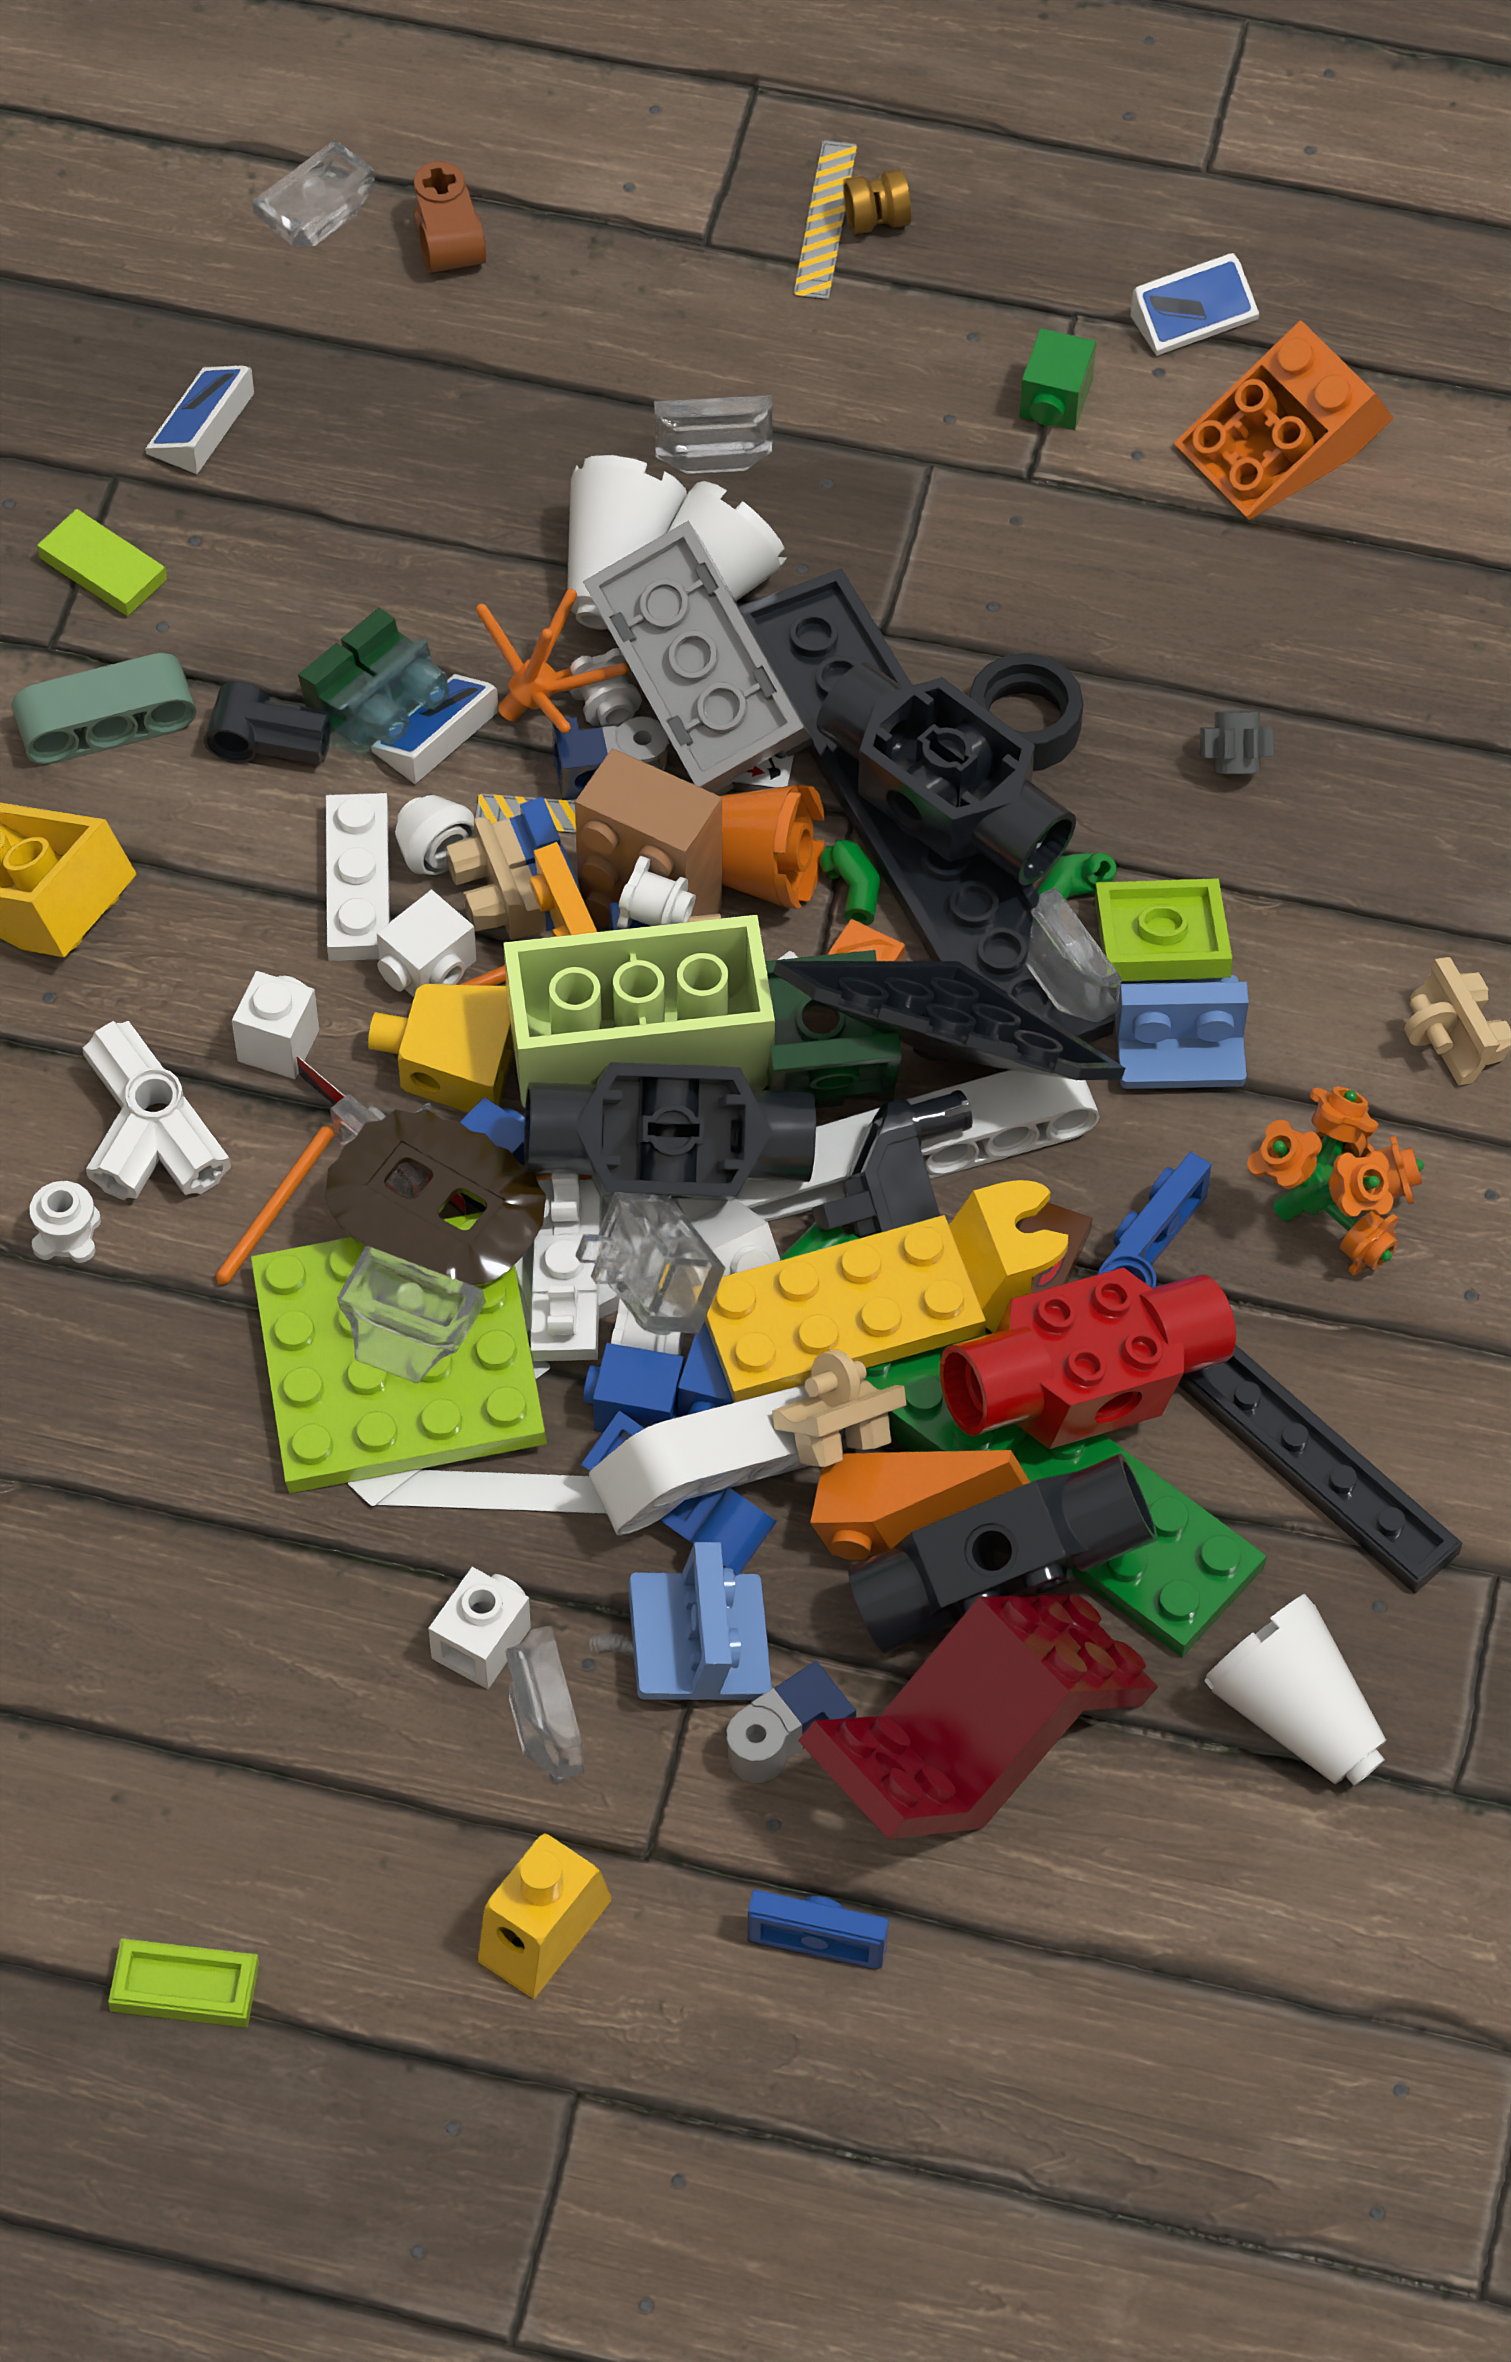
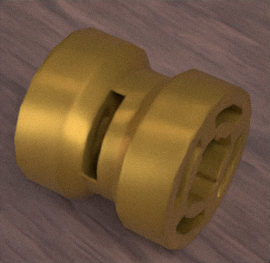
(877, 201)

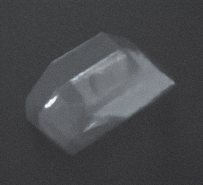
(316, 196)
(713, 433)
(1070, 962)
(406, 1313)
(544, 1706)

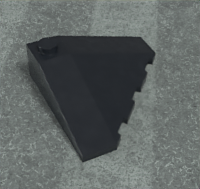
(949, 1015)

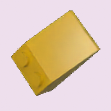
(56, 877)

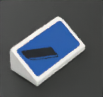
(1193, 304)
(202, 417)
(440, 731)

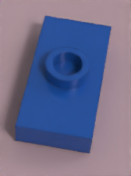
(818, 1928)

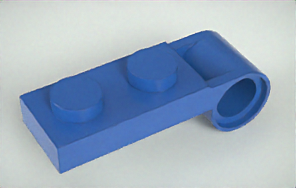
(1172, 1203)
(705, 1518)

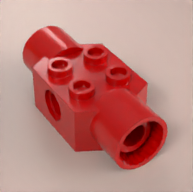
(1087, 1356)

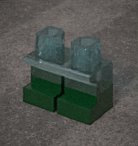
(373, 681)

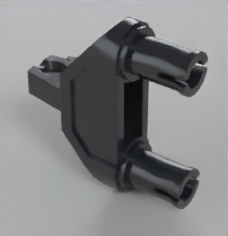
(889, 1175)

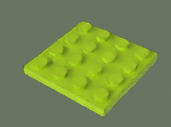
(361, 1423)

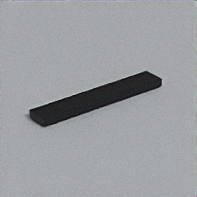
(1324, 1468)

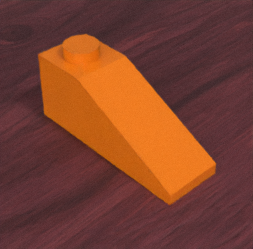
(882, 1497)

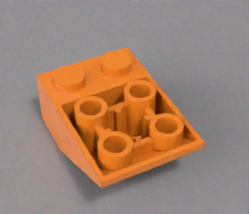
(1284, 424)

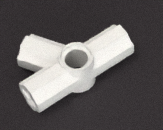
(145, 1137)

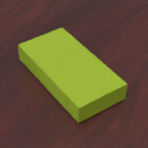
(102, 562)
(184, 1983)

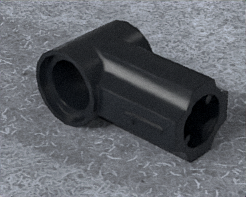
(250, 724)

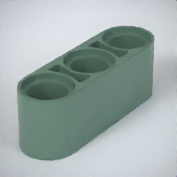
(103, 708)

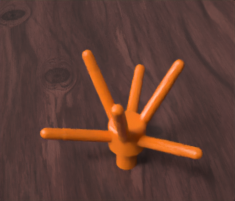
(535, 679)

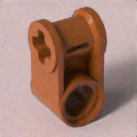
(446, 219)

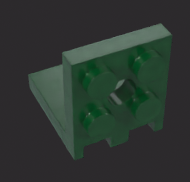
(832, 1065)

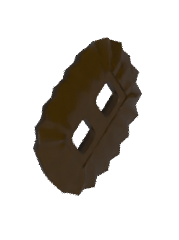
(412, 1227)

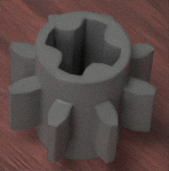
(1237, 742)

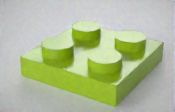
(1164, 929)

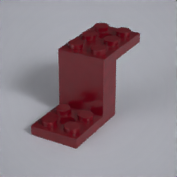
(979, 1714)

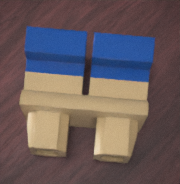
(506, 859)

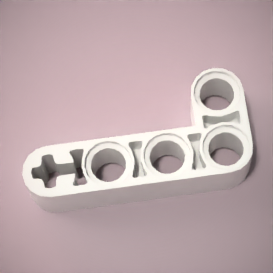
(695, 1458)

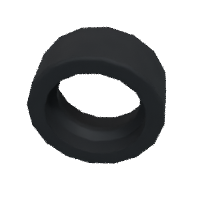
(1039, 677)

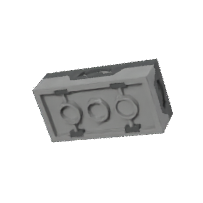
(697, 659)

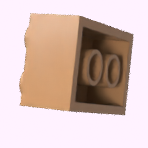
(651, 814)

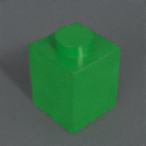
(1057, 379)

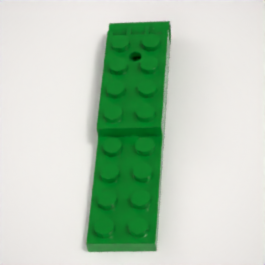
(1165, 1587)

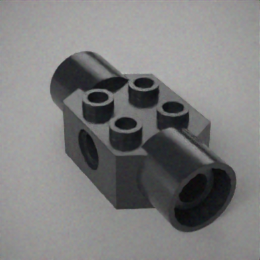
(946, 771)
(669, 1131)
(949, 1564)

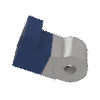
(583, 751)
(769, 1728)

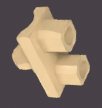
(1452, 1021)
(838, 1401)

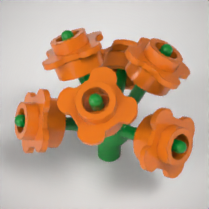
(1357, 1183)

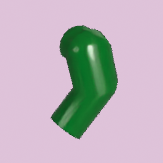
(851, 863)
(1079, 873)

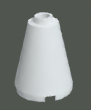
(612, 515)
(736, 538)
(1302, 1693)

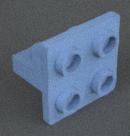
(1182, 1033)
(699, 1631)

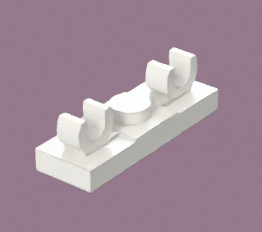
(563, 1292)

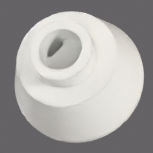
(427, 827)

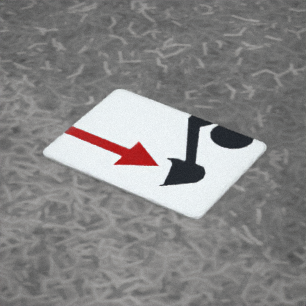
(769, 773)

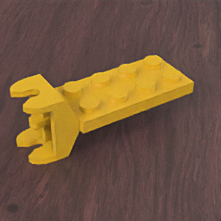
(882, 1292)

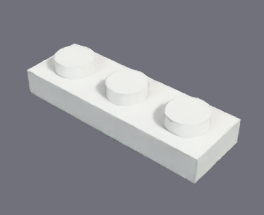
(356, 874)

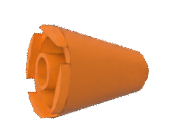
(771, 843)

